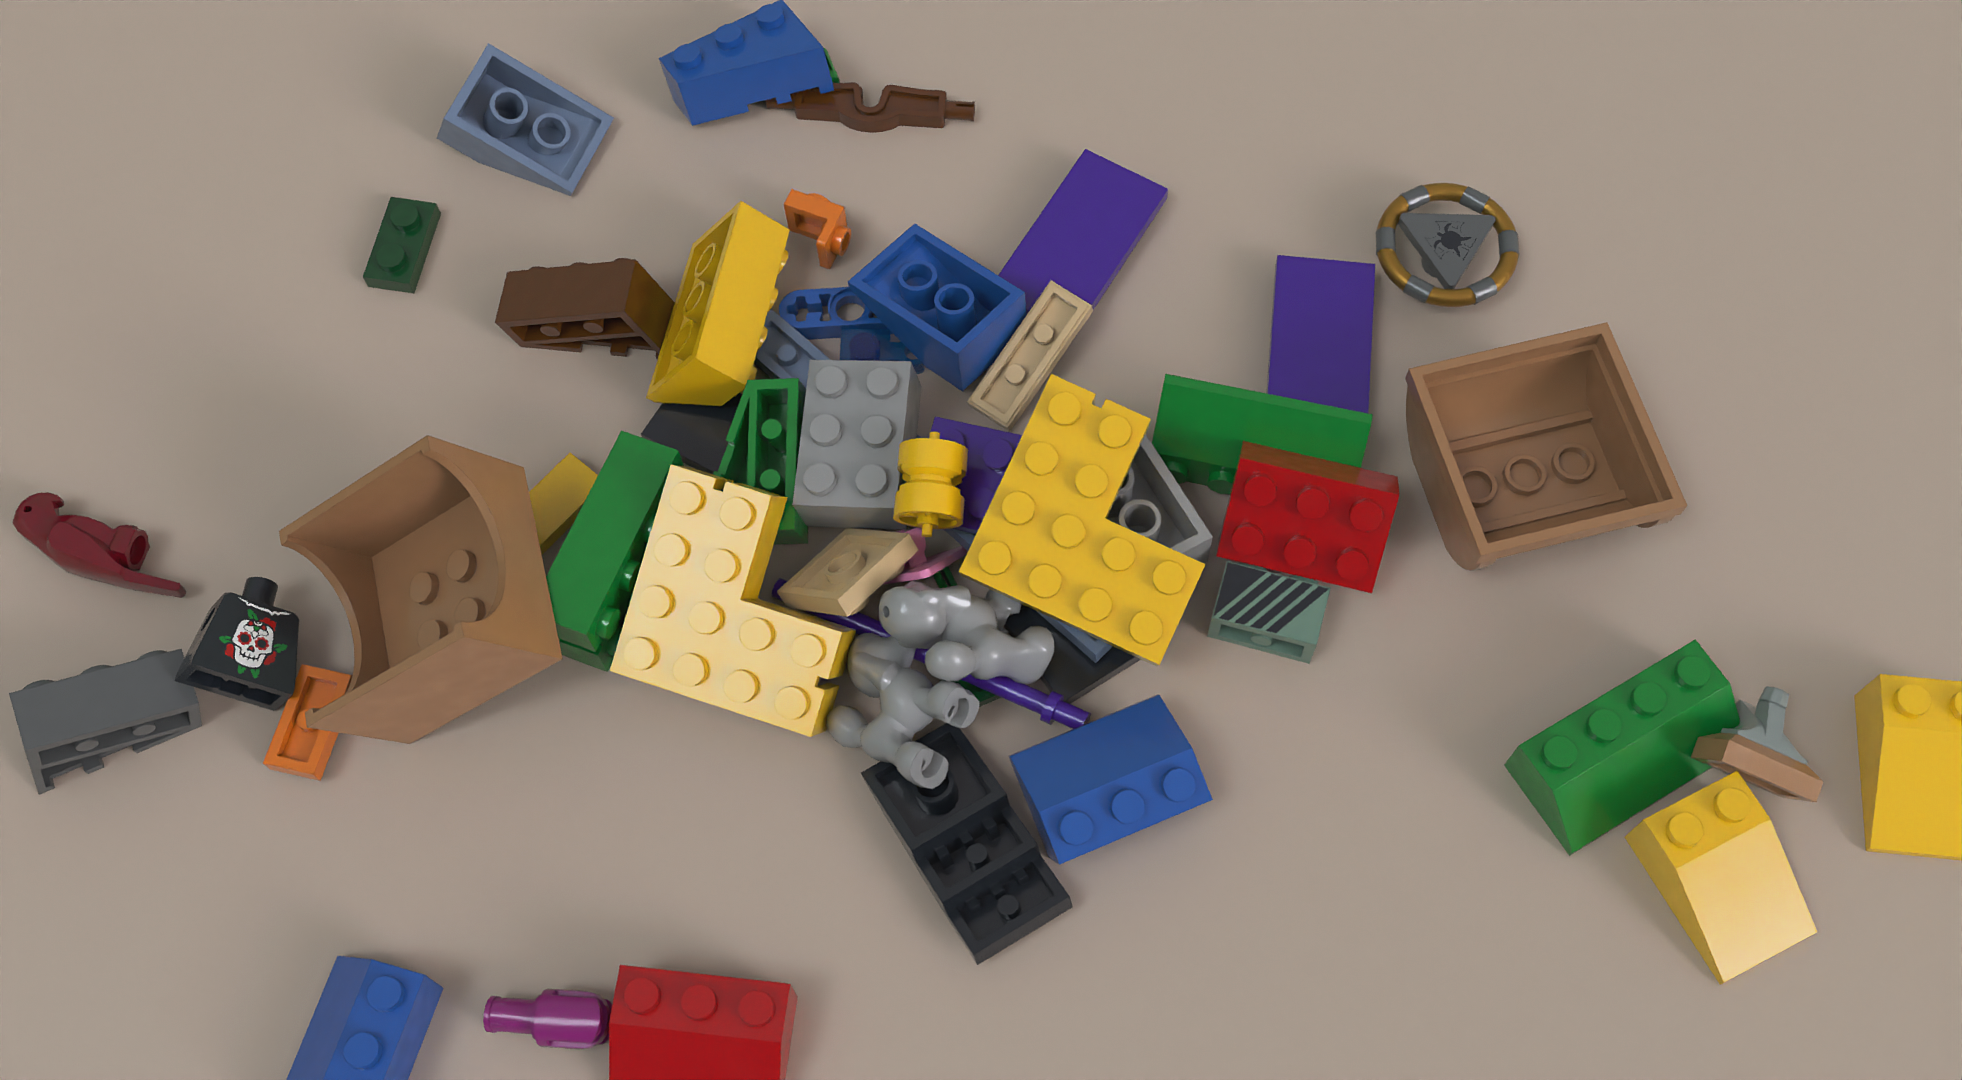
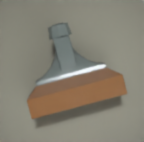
(1761, 750)

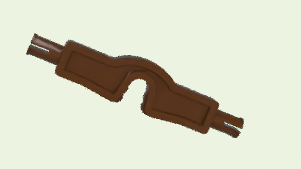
(895, 108)

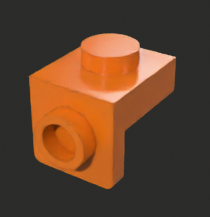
(820, 220)

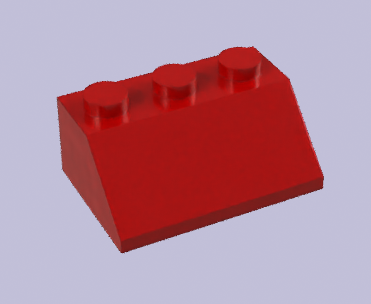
(698, 1026)

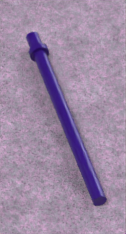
(1050, 706)

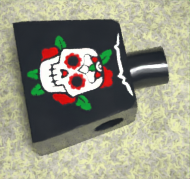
(245, 648)

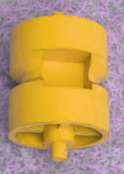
(931, 473)

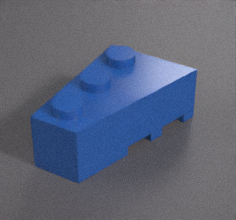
(746, 63)

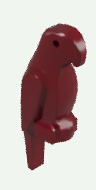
(90, 546)

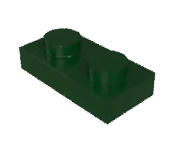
(402, 245)

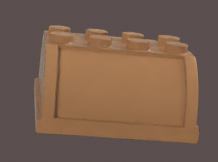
(1536, 446)

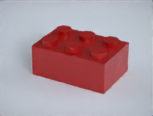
(1308, 516)

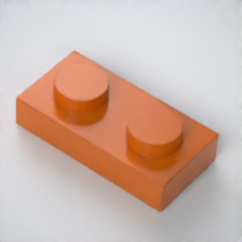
(299, 748)

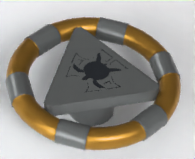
(1446, 244)

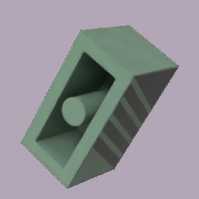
(1269, 611)

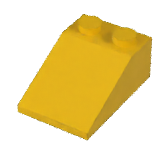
(1911, 765)
(1724, 876)

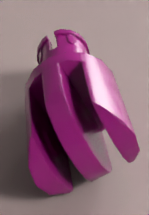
(554, 1018)

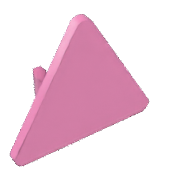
(922, 567)

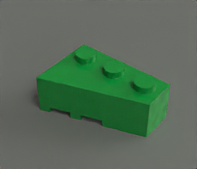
(766, 446)

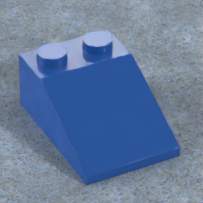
(941, 304)

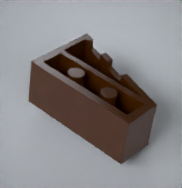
(585, 304)

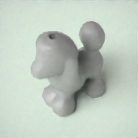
(964, 633)
(907, 705)

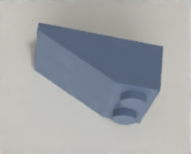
(523, 123)

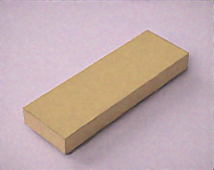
(1030, 355)

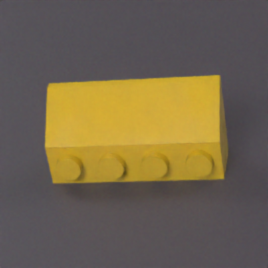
(721, 310)

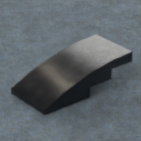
(970, 847)

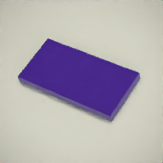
(1085, 230)
(1322, 331)

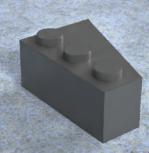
(101, 713)

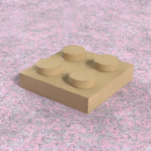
(848, 571)

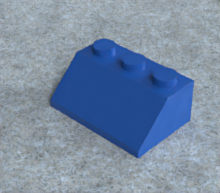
(1109, 779)
(367, 1023)

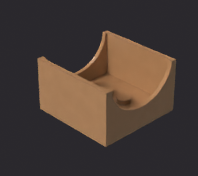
(436, 586)

